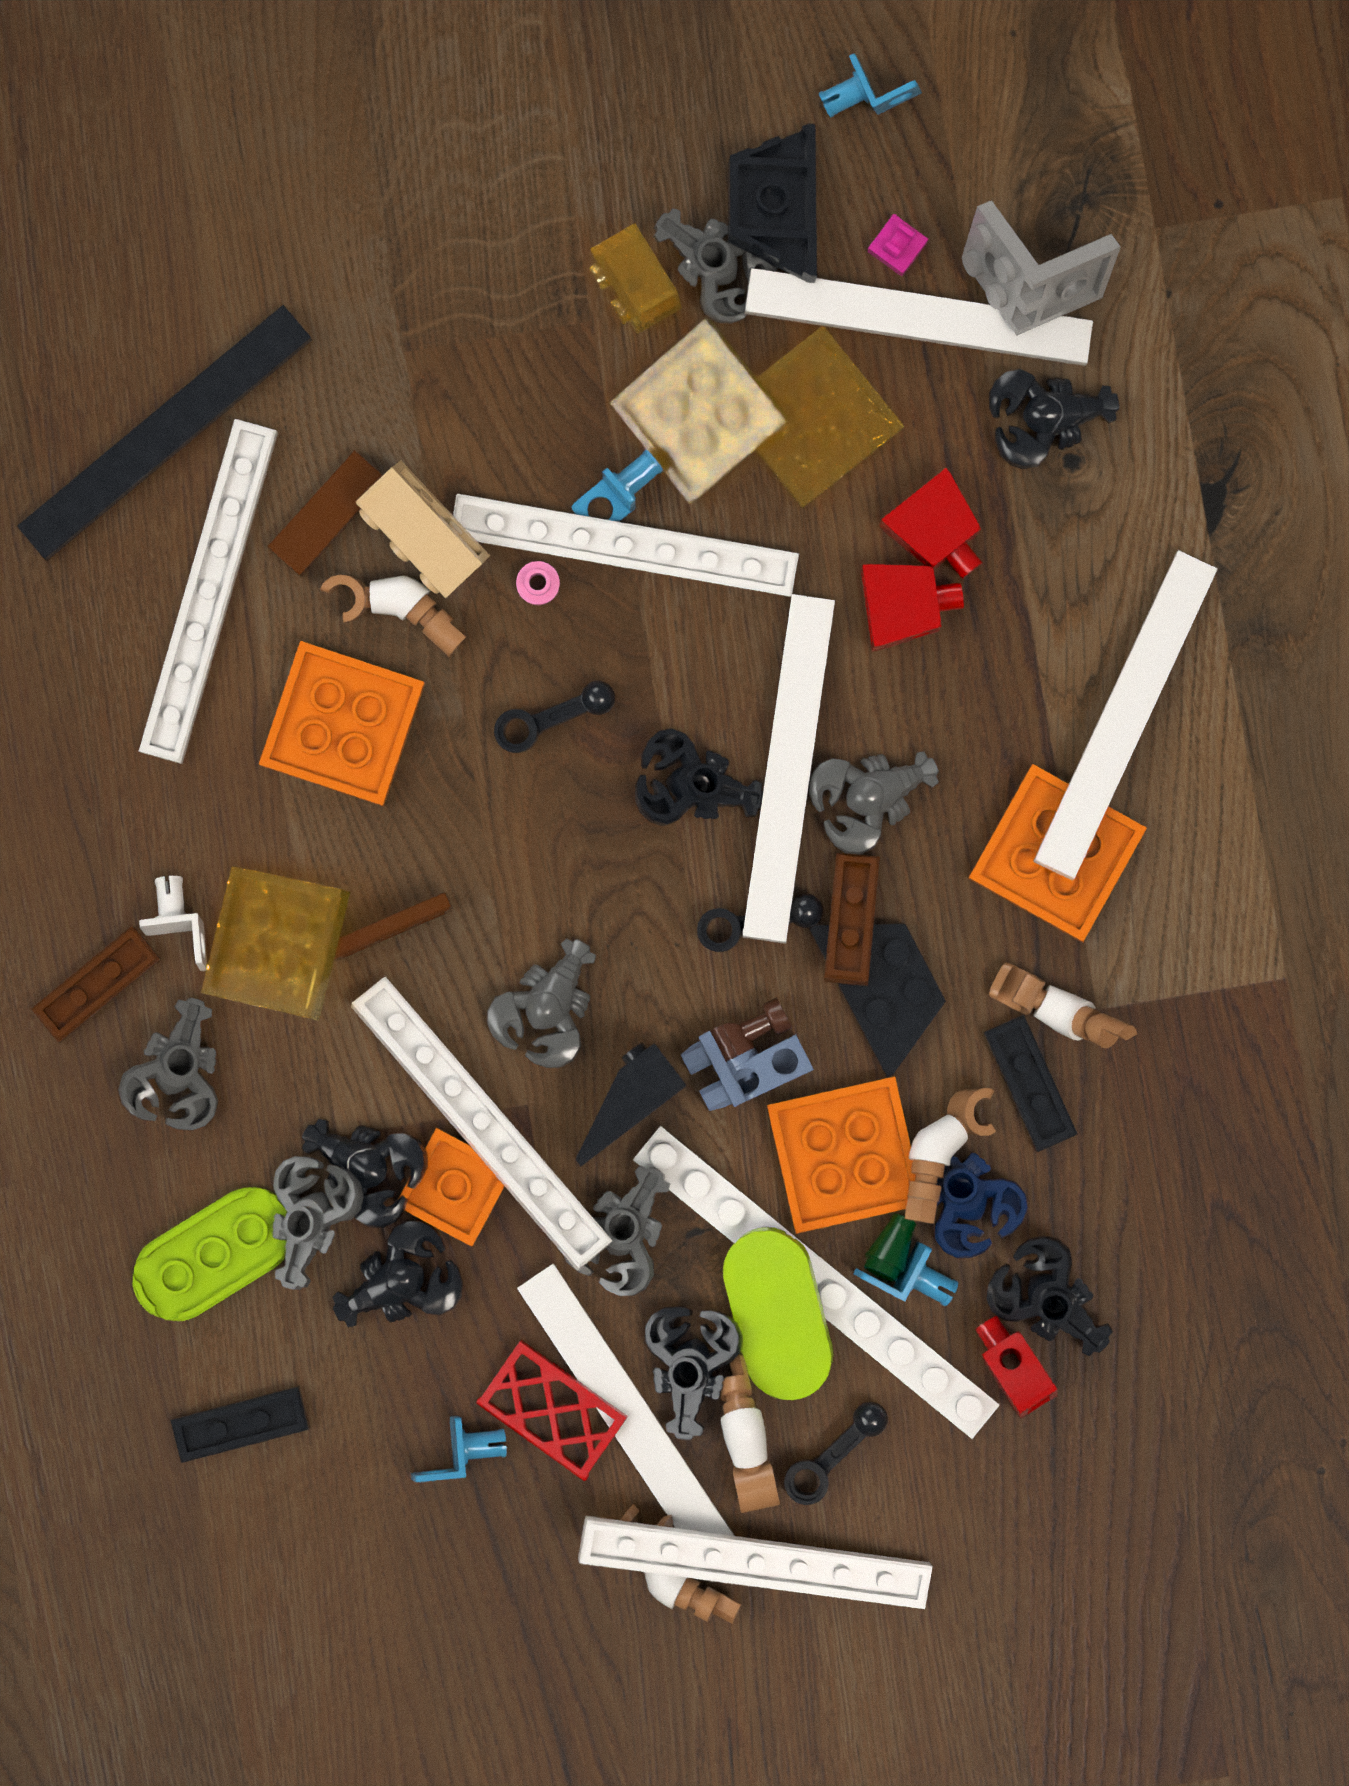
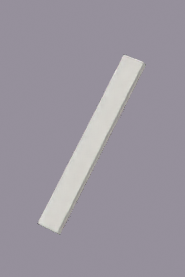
(912, 317)
(627, 545)
(208, 591)
(1125, 715)
(788, 769)
(481, 1123)
(602, 1373)
(754, 1562)

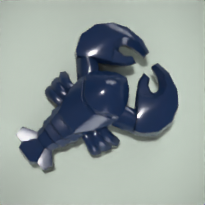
(966, 1199)

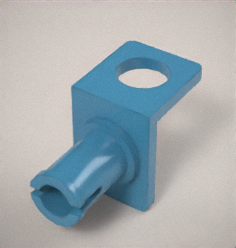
(859, 89)
(621, 487)
(916, 1277)
(464, 1448)

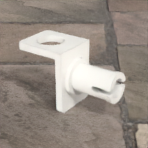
(174, 919)

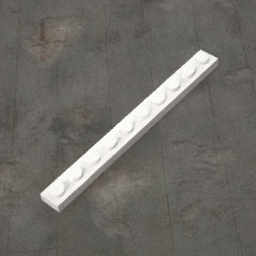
(841, 1300)

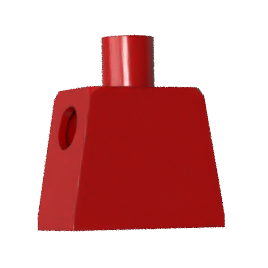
(936, 525)
(905, 602)
(1024, 1386)

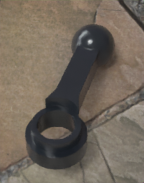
(595, 698)
(804, 913)
(868, 1421)

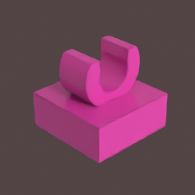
(897, 245)

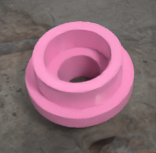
(542, 596)

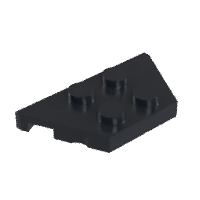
(776, 202)
(898, 997)

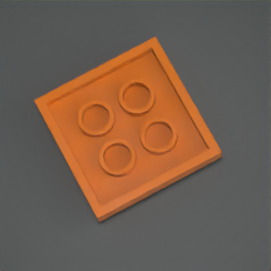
(342, 723)
(1008, 858)
(843, 1154)

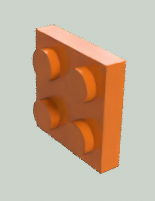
(455, 1190)

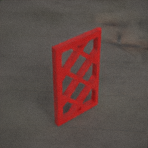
(586, 1398)

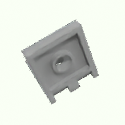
(1028, 291)

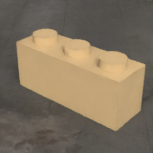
(421, 530)

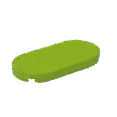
(210, 1255)
(778, 1313)

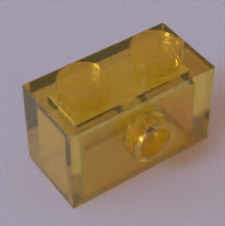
(635, 279)

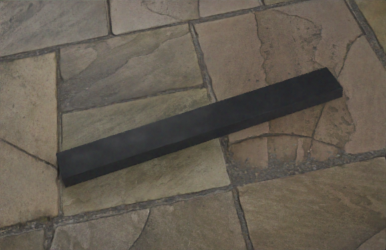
(164, 433)

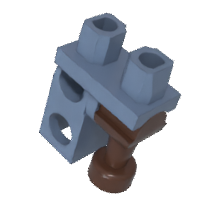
(739, 1065)

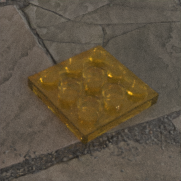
(699, 411)
(832, 416)
(275, 942)

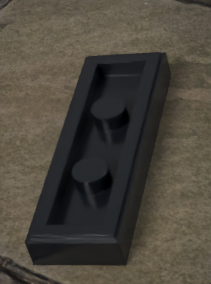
(1030, 1083)
(240, 1424)

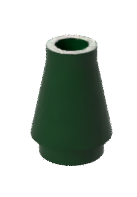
(890, 1250)

